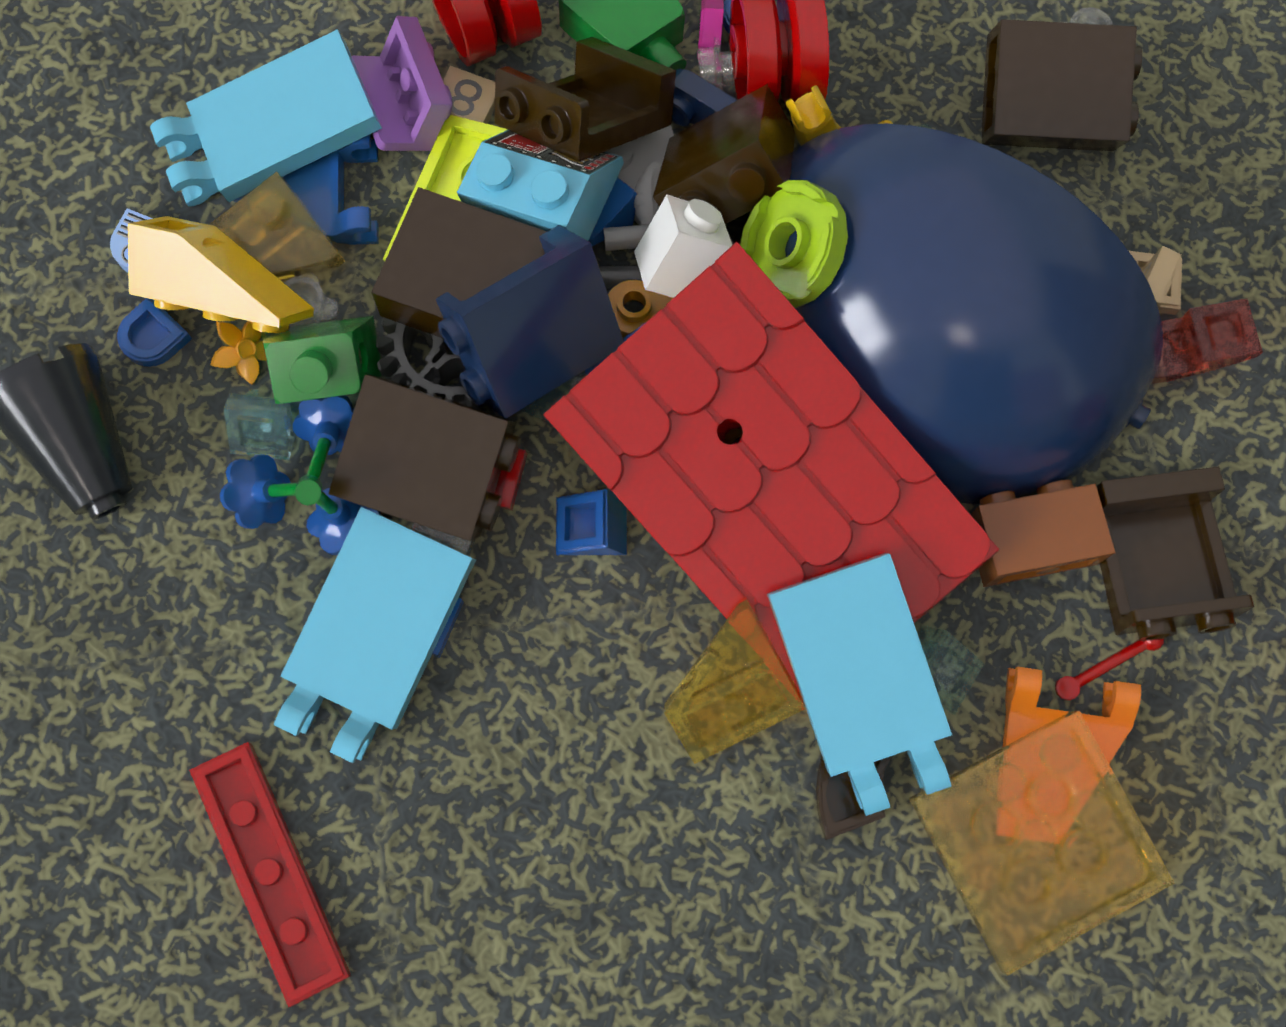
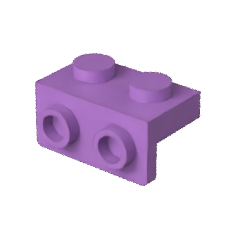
(405, 89)

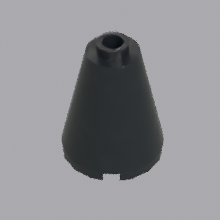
(67, 428)

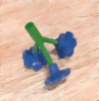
(259, 491)

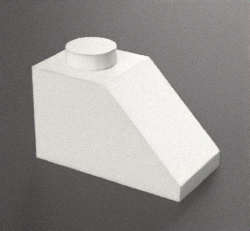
(680, 244)

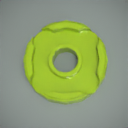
(819, 243)

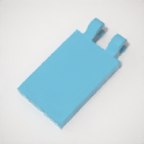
(268, 122)
(372, 630)
(863, 675)

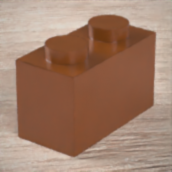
(1043, 532)

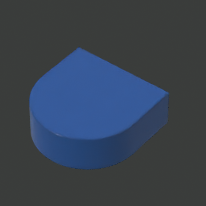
(150, 335)

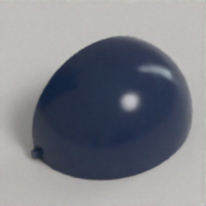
(980, 307)

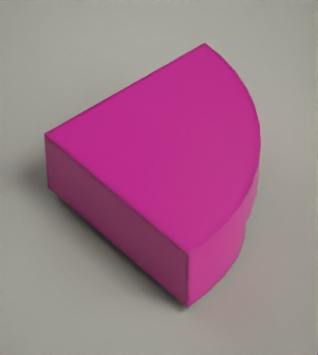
(710, 22)

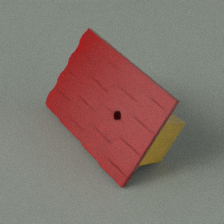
(805, 486)

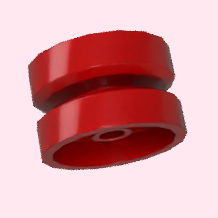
(476, 23)
(779, 46)

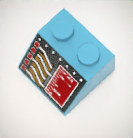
(539, 184)

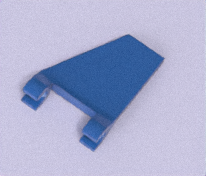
(322, 192)

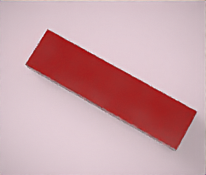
(270, 874)

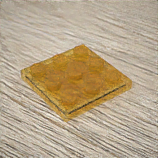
(1041, 842)

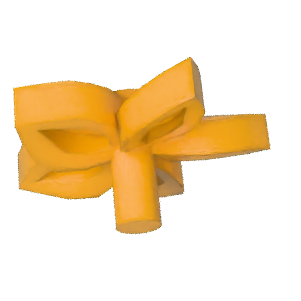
(241, 350)

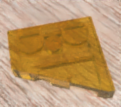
(278, 230)
(732, 689)

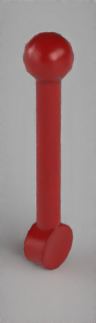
(1069, 687)

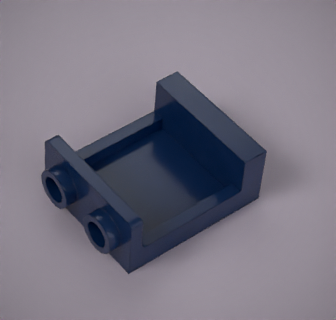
(532, 326)

